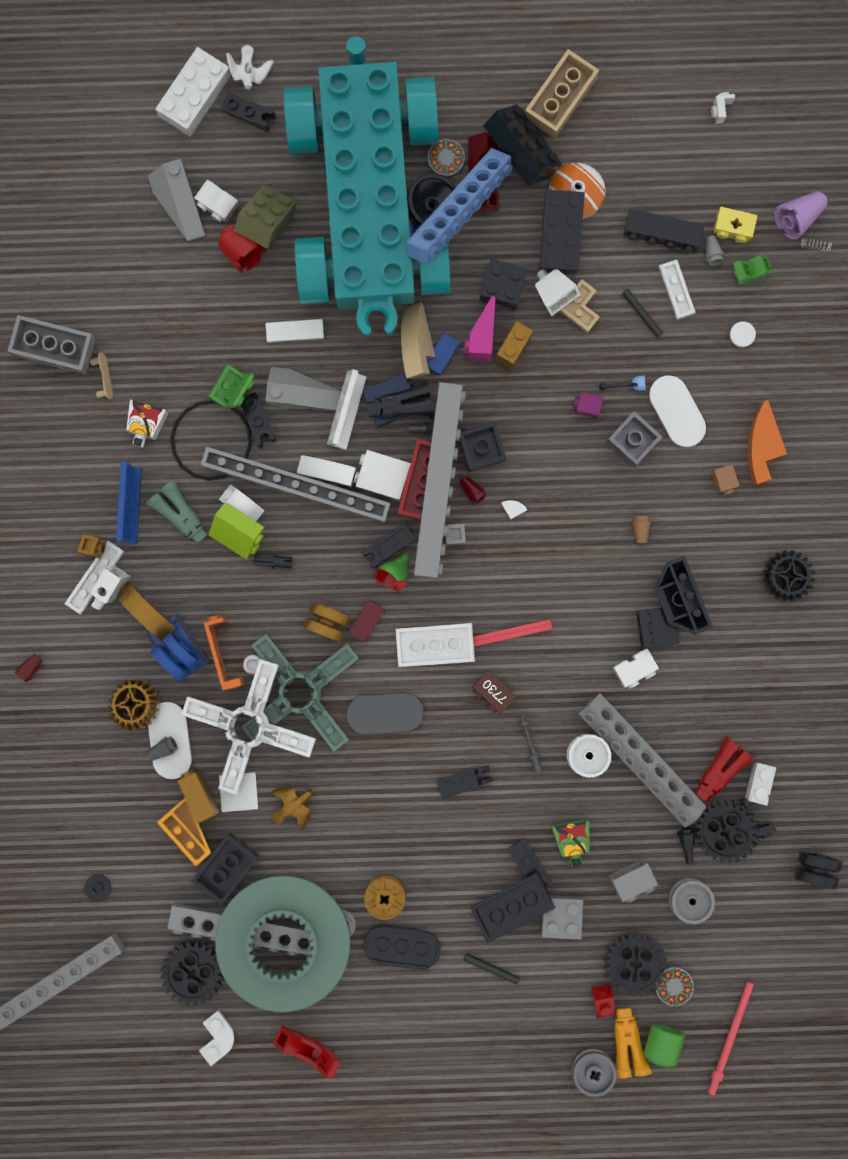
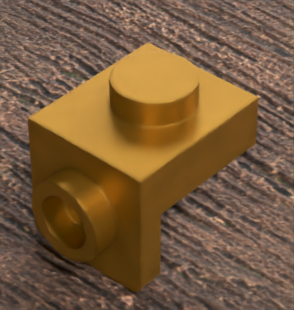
(92, 546)

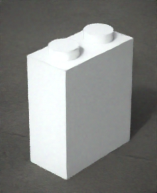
(382, 475)

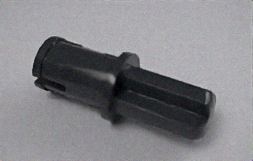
(273, 561)

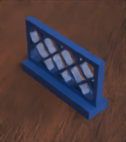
(128, 504)

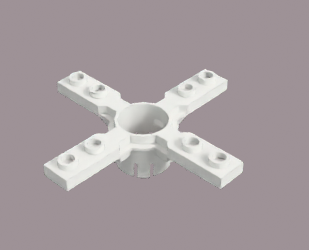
(268, 733)

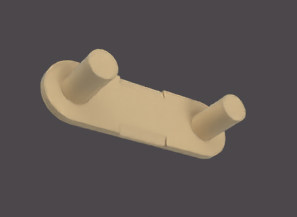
(102, 361)

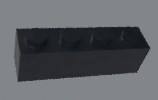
(663, 230)

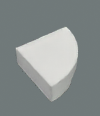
(513, 508)

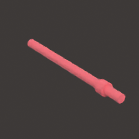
(717, 1074)

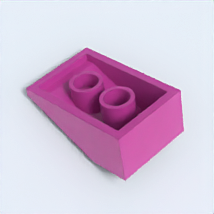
(480, 342)

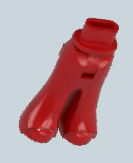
(714, 778)

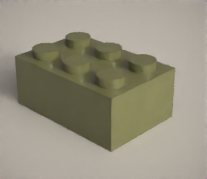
(265, 216)

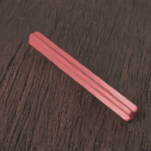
(512, 632)

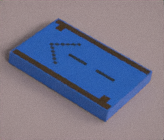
(184, 634)

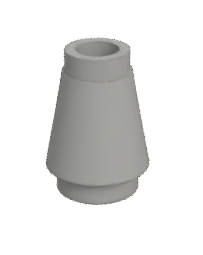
(714, 253)

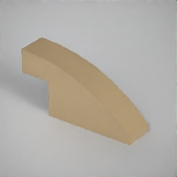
(416, 341)

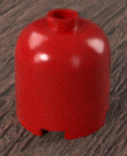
(239, 250)

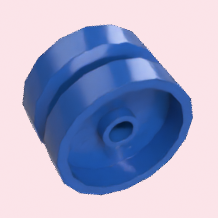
(177, 655)

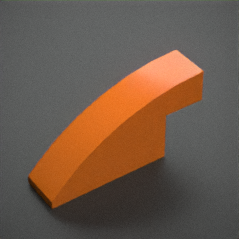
(763, 444)

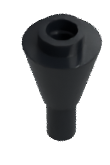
(687, 840)

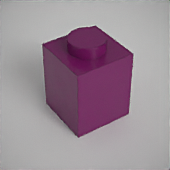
(588, 405)

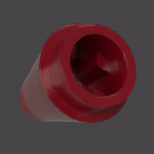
(473, 491)
(28, 668)

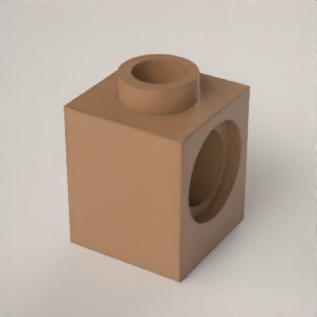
(725, 480)

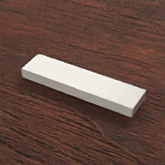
(81, 594)

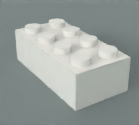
(193, 91)

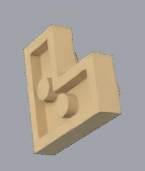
(578, 312)

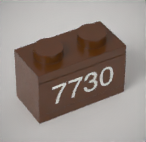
(494, 692)

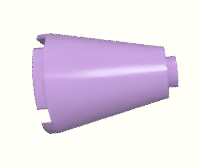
(799, 214)

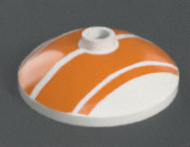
(587, 178)

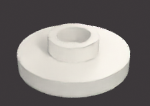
(742, 334)

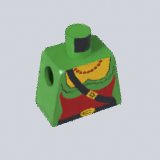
(572, 840)

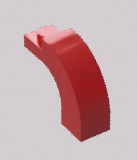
(307, 1049)

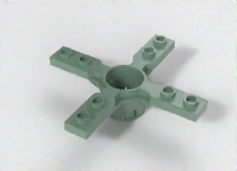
(316, 679)

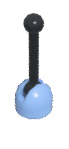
(637, 383)

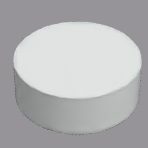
(250, 664)

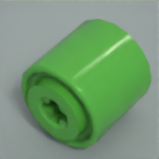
(664, 1045)

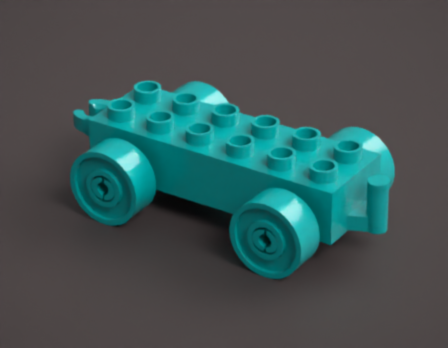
(364, 186)

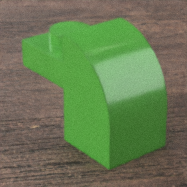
(752, 269)

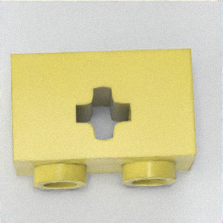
(743, 222)

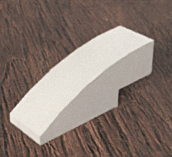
(326, 471)

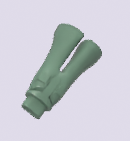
(186, 521)

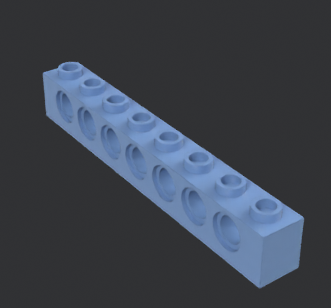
(459, 206)

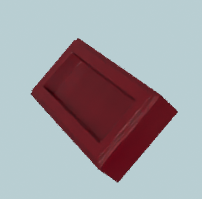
(366, 621)

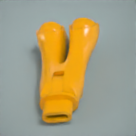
(628, 1034)

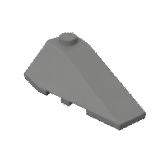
(174, 193)

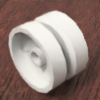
(577, 753)

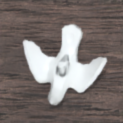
(246, 71)

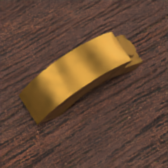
(145, 612)

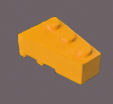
(185, 832)

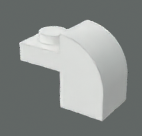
(241, 502)

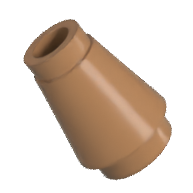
(641, 528)

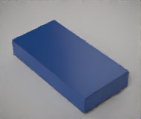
(443, 353)

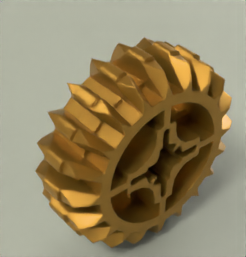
(137, 720)

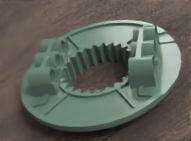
(294, 988)

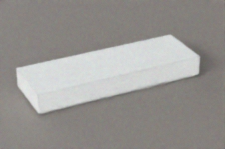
(676, 289)
(294, 330)

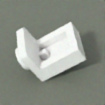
(718, 109)

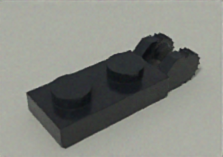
(462, 782)

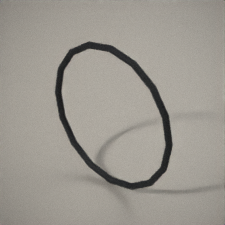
(173, 443)

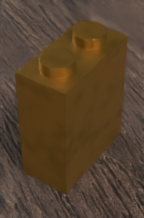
(513, 346)
(198, 795)

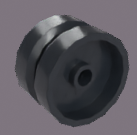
(818, 869)

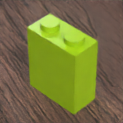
(236, 531)

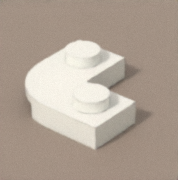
(223, 1038)

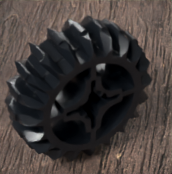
(804, 577)

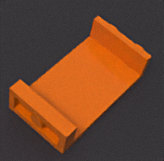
(209, 627)

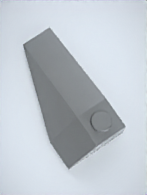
(296, 390)

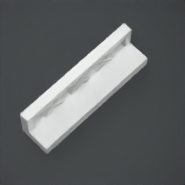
(346, 409)

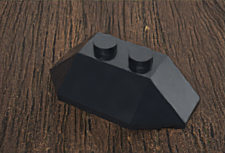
(681, 598)

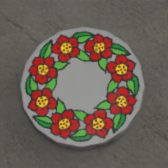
(446, 158)
(675, 987)

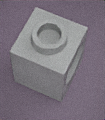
(455, 535)

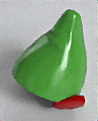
(393, 573)

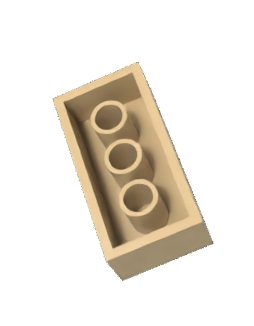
(561, 93)

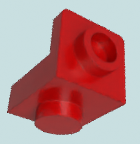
(603, 1001)

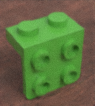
(230, 387)

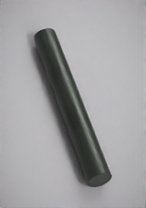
(642, 313)
(491, 968)

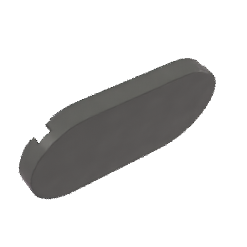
(385, 713)

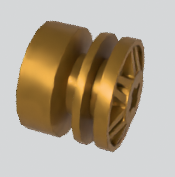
(384, 885)

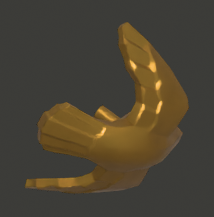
(293, 805)

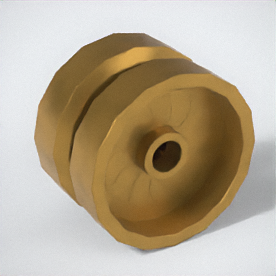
(327, 620)

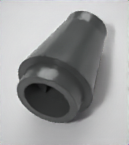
(163, 748)

